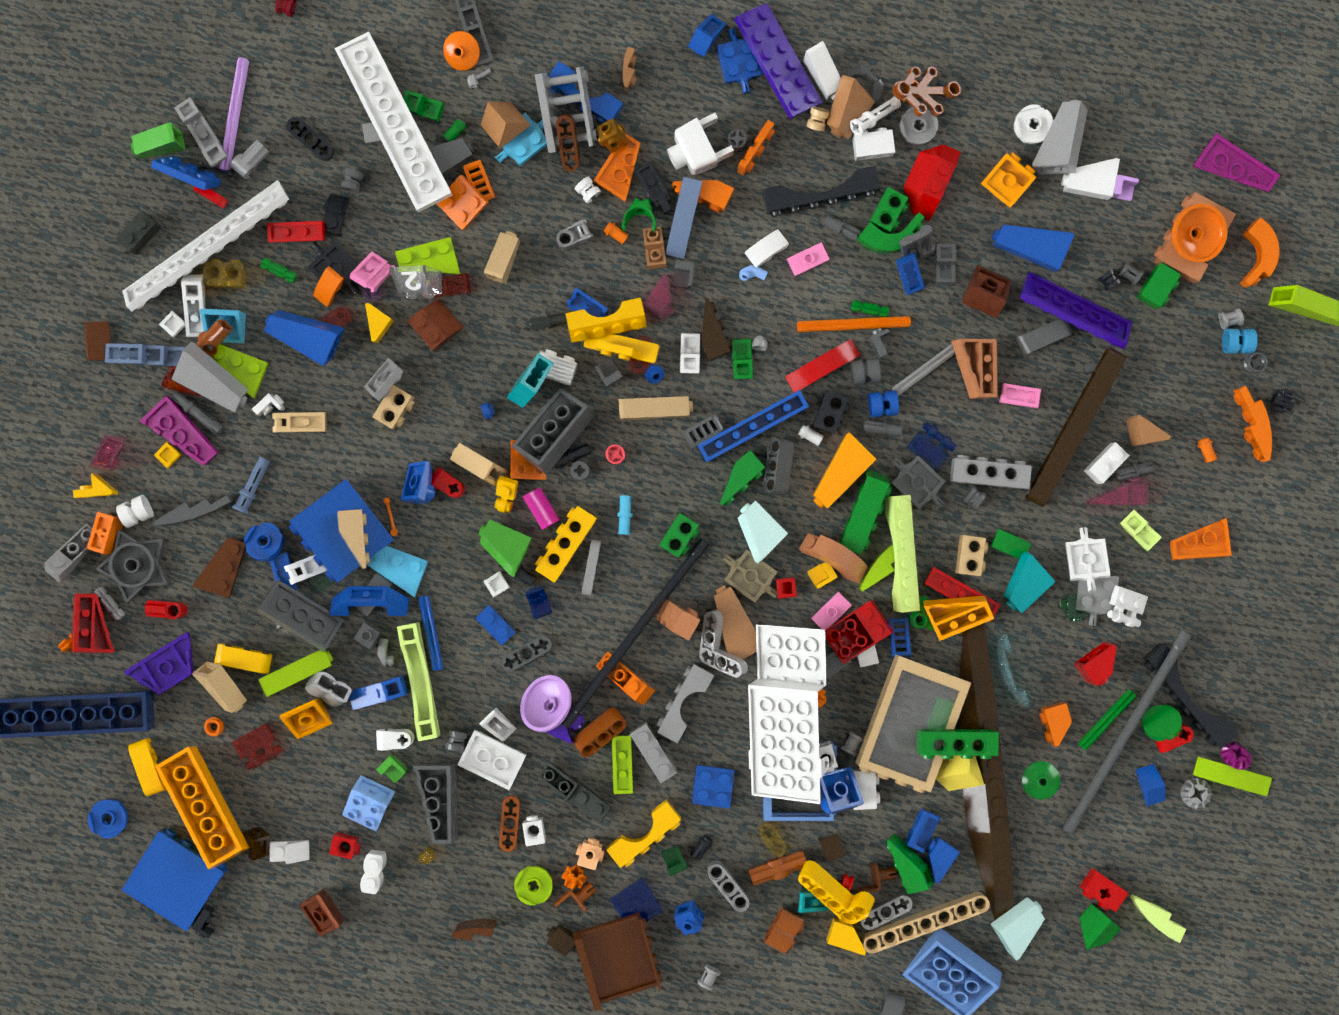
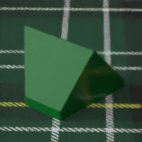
(1097, 927)

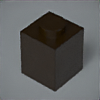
(561, 939)

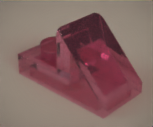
(108, 453)

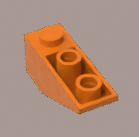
(712, 193)
(628, 681)

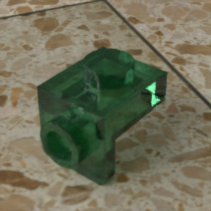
(1069, 606)

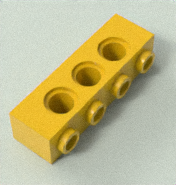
(543, 564)

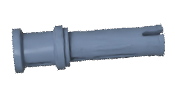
(244, 493)

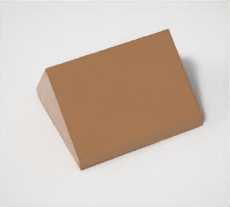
(503, 122)
(1143, 431)

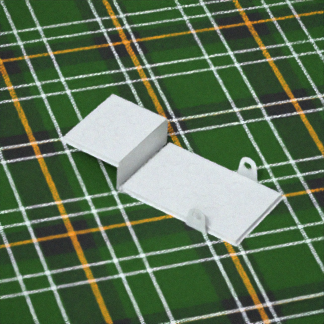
(785, 713)

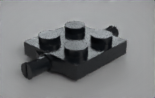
(338, 260)

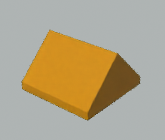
(307, 718)

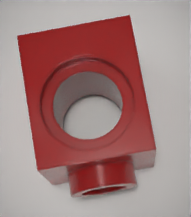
(337, 849)

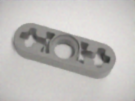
(591, 567)
(875, 923)

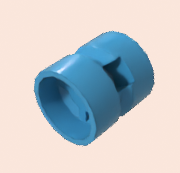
(1239, 341)

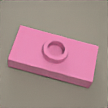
(808, 259)
(1020, 395)
(831, 611)

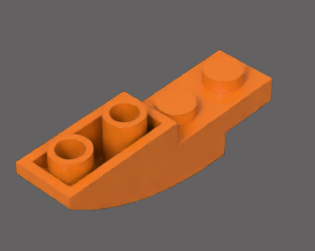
(1259, 430)

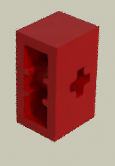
(1095, 882)

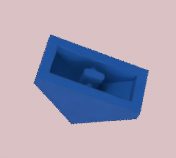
(1151, 784)

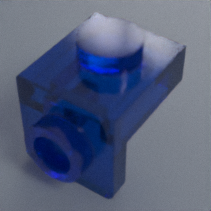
(538, 602)

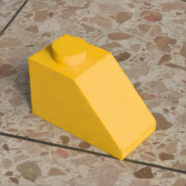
(844, 936)

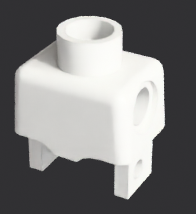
(694, 148)

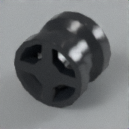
(1110, 279)

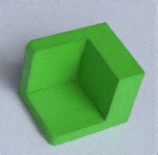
(392, 768)

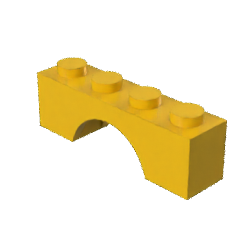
(627, 318)
(625, 849)

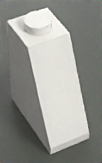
(822, 70)
(1093, 180)

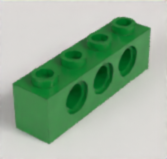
(988, 738)

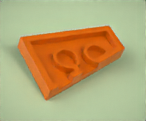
(757, 149)
(618, 169)
(1206, 542)

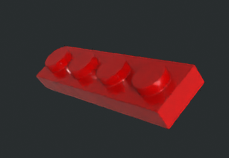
(953, 588)

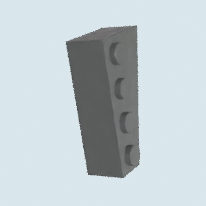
(439, 796)

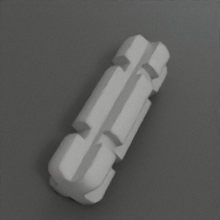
(109, 603)

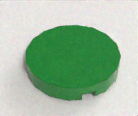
(1162, 722)

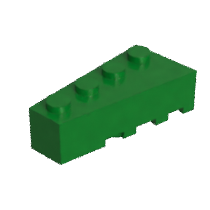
(865, 512)

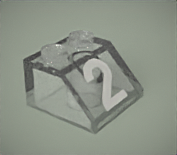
(417, 281)

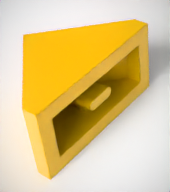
(378, 323)

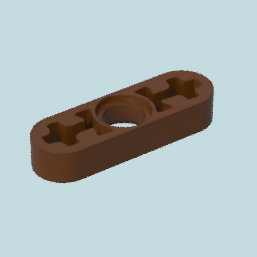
(561, 129)

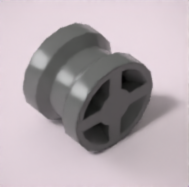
(737, 135)
(580, 473)
(974, 497)

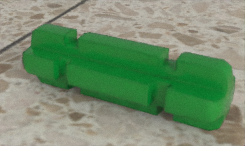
(278, 270)
(870, 308)

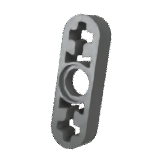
(516, 665)

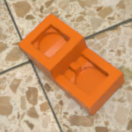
(327, 286)

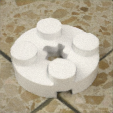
(1027, 133)

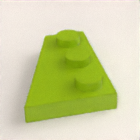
(435, 254)
(243, 367)

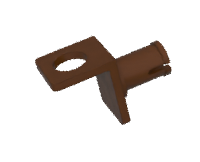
(877, 877)

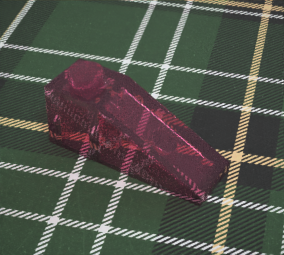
(1126, 493)

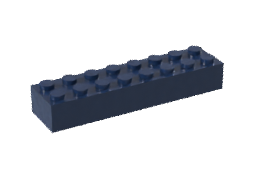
(76, 713)

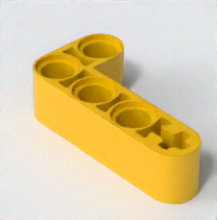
(833, 895)

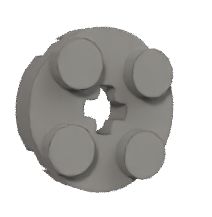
(912, 135)

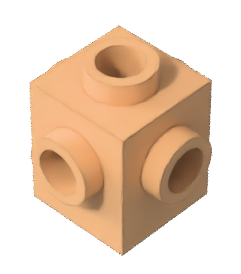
(590, 860)

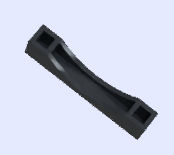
(783, 199)
(1217, 729)

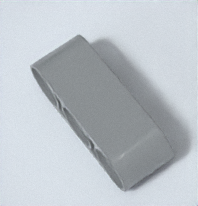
(732, 894)

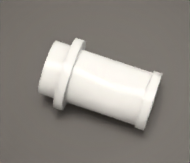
(811, 435)

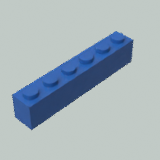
(752, 426)

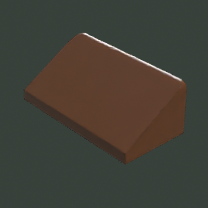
(96, 337)

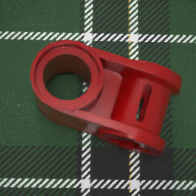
(444, 481)
(1168, 745)

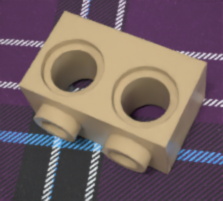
(389, 404)
(965, 555)

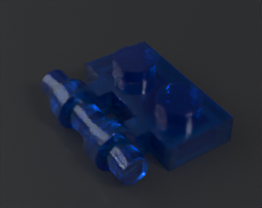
(927, 450)

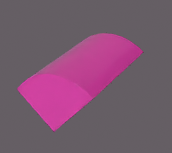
(541, 508)

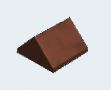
(322, 913)

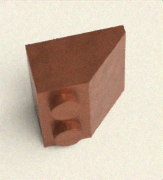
(987, 291)
(435, 324)

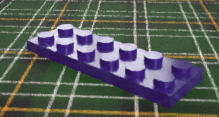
(778, 60)
(1076, 310)

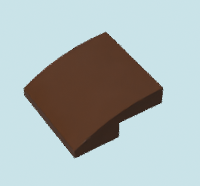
(478, 926)

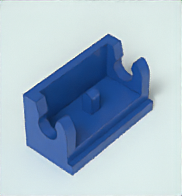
(582, 301)
(922, 830)

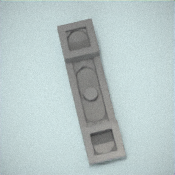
(202, 132)

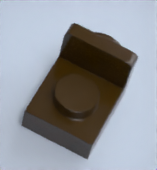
(258, 843)

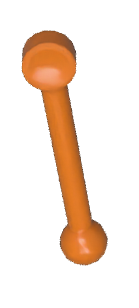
(394, 532)

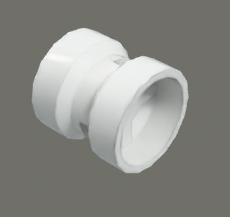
(587, 189)

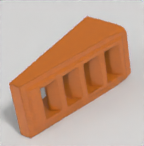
(474, 165)

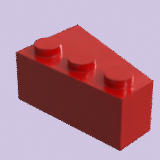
(89, 627)

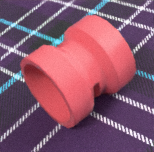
(615, 454)

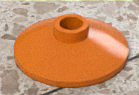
(469, 50)

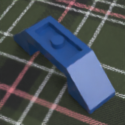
(369, 596)

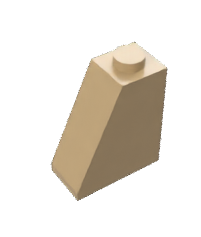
(502, 257)
(478, 464)
(220, 686)

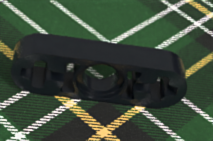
(303, 126)

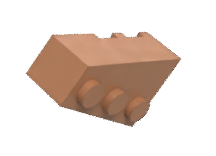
(678, 619)

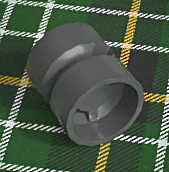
(865, 372)

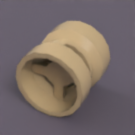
(818, 118)

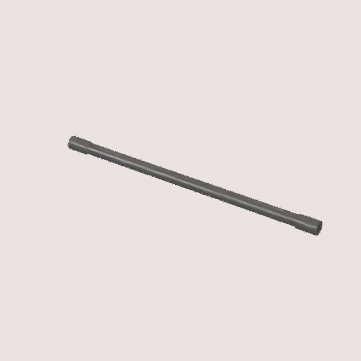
(1178, 646)

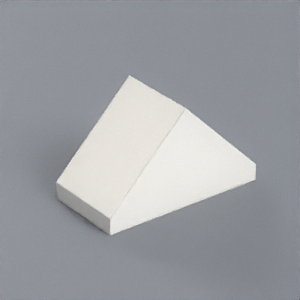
(498, 725)

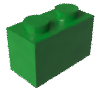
(1158, 286)

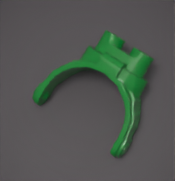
(639, 208)

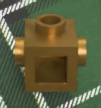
(612, 135)

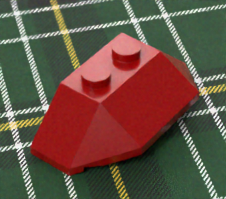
(929, 179)

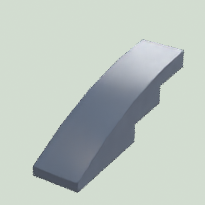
(683, 217)
(142, 354)

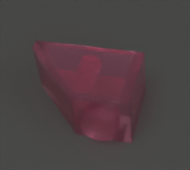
(660, 299)

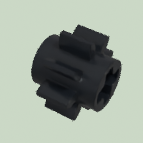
(1283, 400)

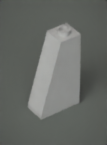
(1063, 141)
(206, 377)

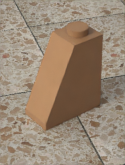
(848, 104)

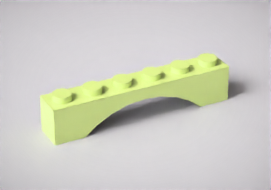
(900, 521)
(422, 694)

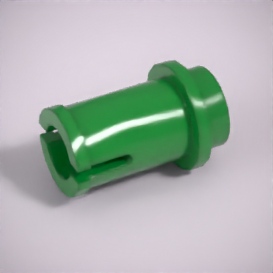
(455, 130)

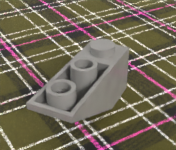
(69, 555)

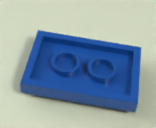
(186, 172)

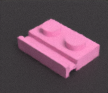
(371, 272)

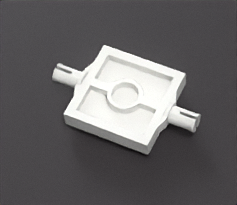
(1087, 559)

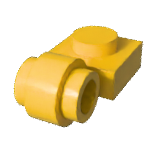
(507, 490)

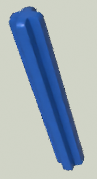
(430, 631)

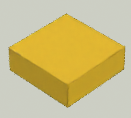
(167, 455)

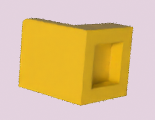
(822, 574)

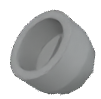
(759, 343)

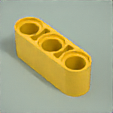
(243, 659)
(144, 762)

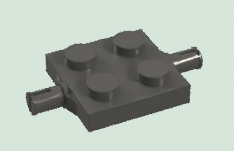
(918, 481)

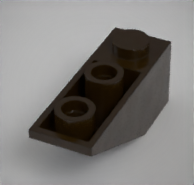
(713, 339)

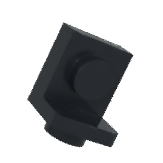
(204, 918)

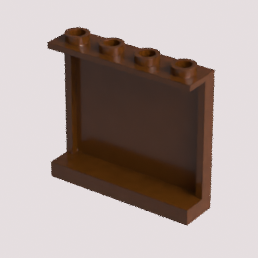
(617, 959)

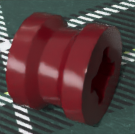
(286, 6)

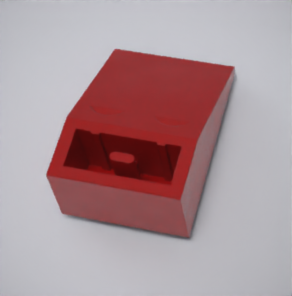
(858, 631)

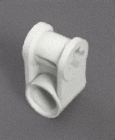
(391, 739)

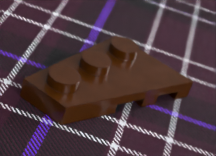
(222, 569)

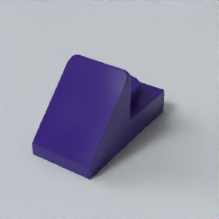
(563, 733)

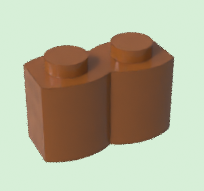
(784, 929)

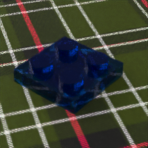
(636, 899)

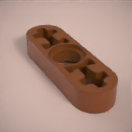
(513, 838)

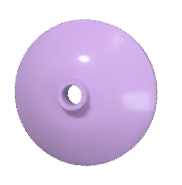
(538, 702)

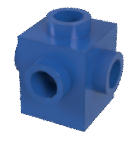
(688, 918)

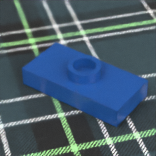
(910, 274)
(279, 572)

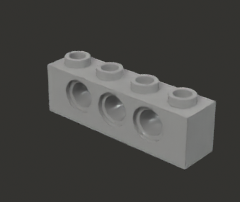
(1021, 472)

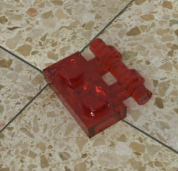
(255, 740)

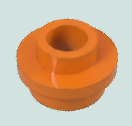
(220, 726)

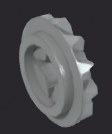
(1188, 790)

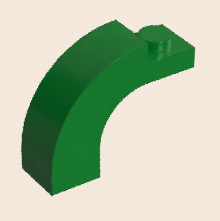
(886, 243)

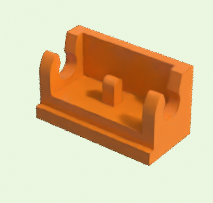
(104, 533)

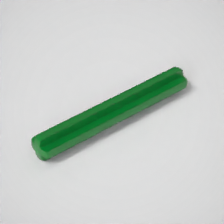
(1107, 719)

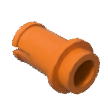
(615, 233)
(1207, 449)

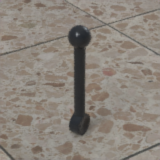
(230, 173)

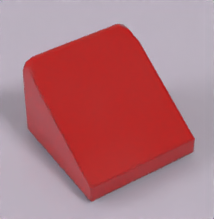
(786, 587)

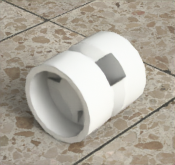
(137, 510)

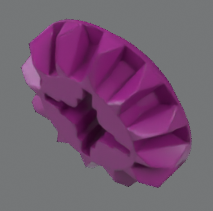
(1229, 752)

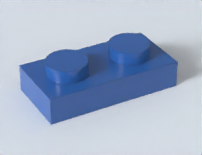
(495, 625)

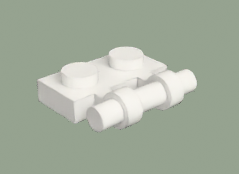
(1128, 600)

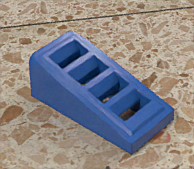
(907, 654)

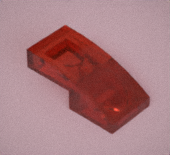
(455, 285)

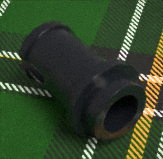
(701, 847)

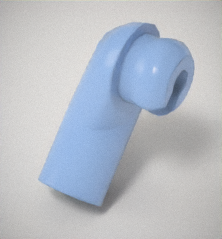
(751, 271)

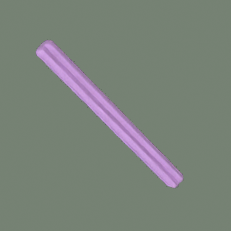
(234, 111)

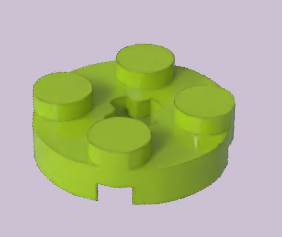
(543, 880)

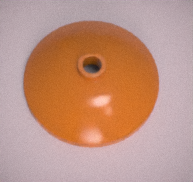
(1209, 234)

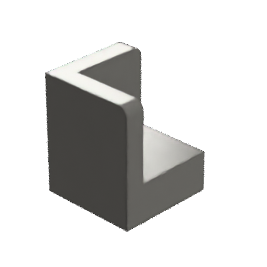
(683, 274)
(608, 373)

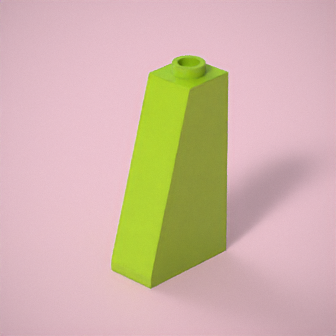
(1305, 303)
(295, 672)

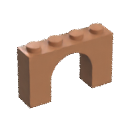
(1169, 256)

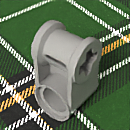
(575, 234)

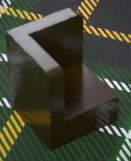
(832, 847)

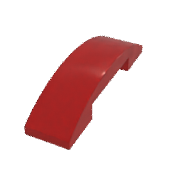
(822, 365)

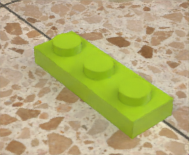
(622, 764)

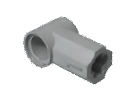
(247, 162)

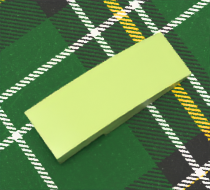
(1159, 918)

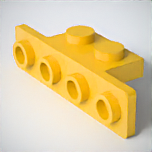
(624, 347)

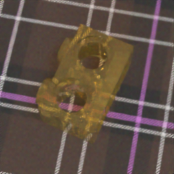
(224, 278)

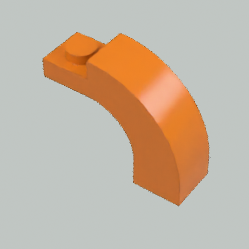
(1267, 251)

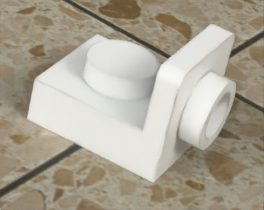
(266, 403)

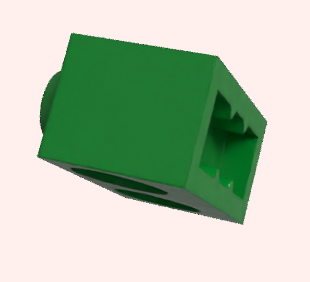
(885, 209)
(675, 533)

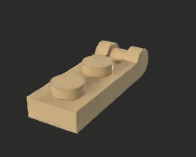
(300, 422)

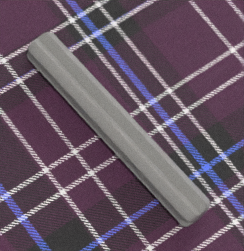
(924, 370)

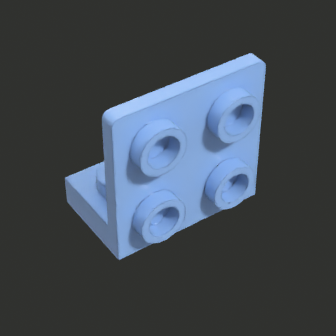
(368, 803)

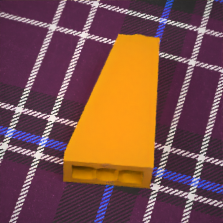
(845, 467)

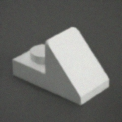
(289, 851)

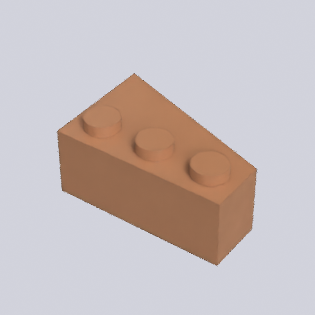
(978, 366)

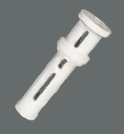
(869, 119)

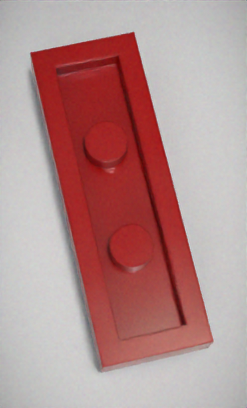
(296, 231)

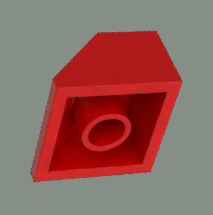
(1097, 664)

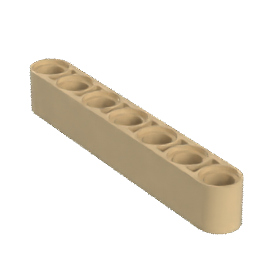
(933, 925)

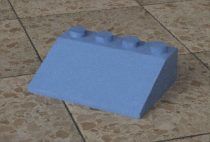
(953, 974)

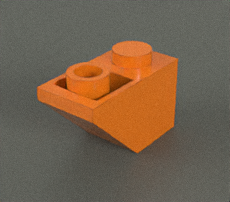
(1057, 721)

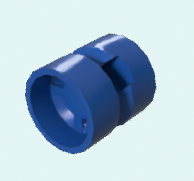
(876, 404)

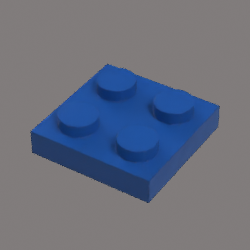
(713, 786)

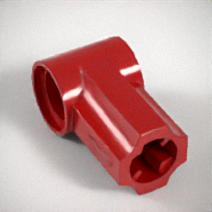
(164, 609)

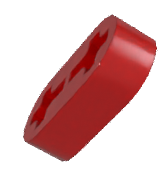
(212, 196)

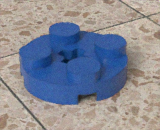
(268, 551)
(104, 828)

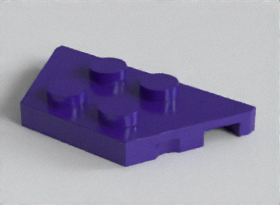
(165, 666)

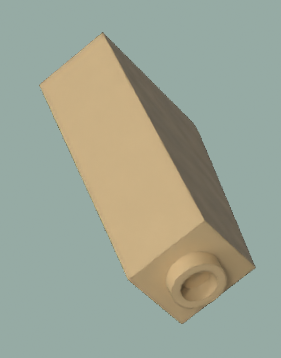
(654, 408)

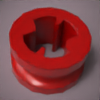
(847, 882)

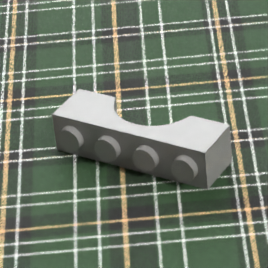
(672, 724)

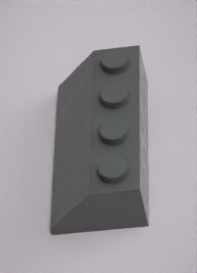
(553, 431)

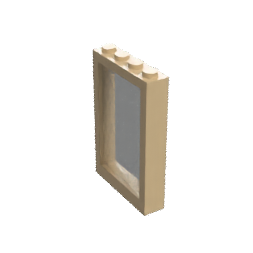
(909, 701)

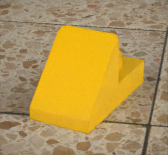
(98, 488)

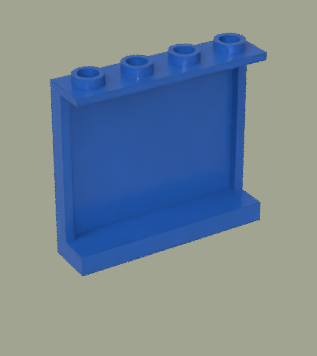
(321, 534)
(173, 879)

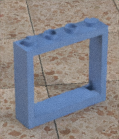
(768, 815)

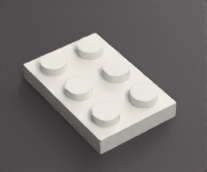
(492, 759)

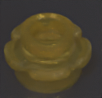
(427, 856)

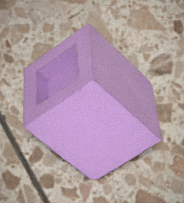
(1124, 187)

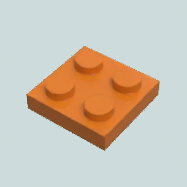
(464, 204)

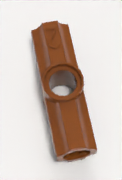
(210, 339)
(777, 868)

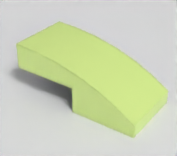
(1140, 530)

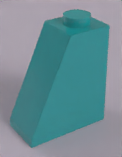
(530, 380)
(1027, 583)

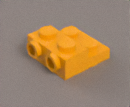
(1009, 179)

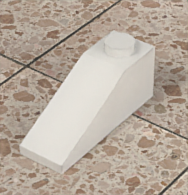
(193, 300)

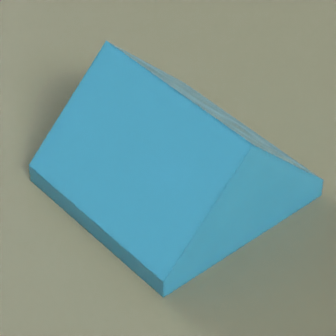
(234, 318)

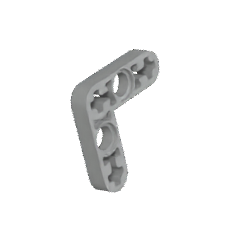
(713, 624)

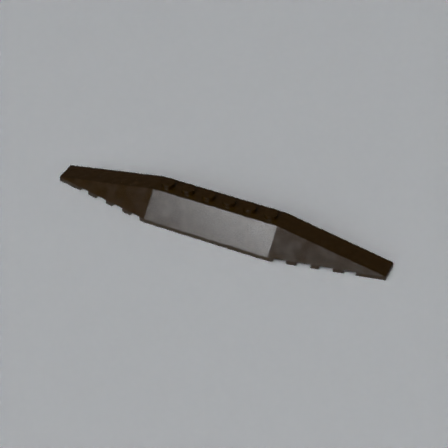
(986, 804)

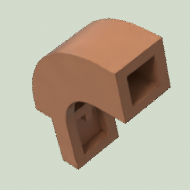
(835, 554)

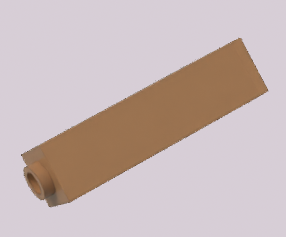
(737, 628)

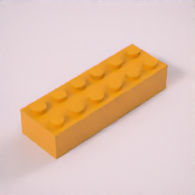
(202, 807)

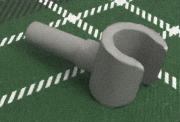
(473, 79)

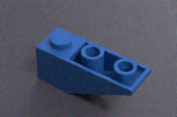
(378, 692)

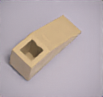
(351, 529)

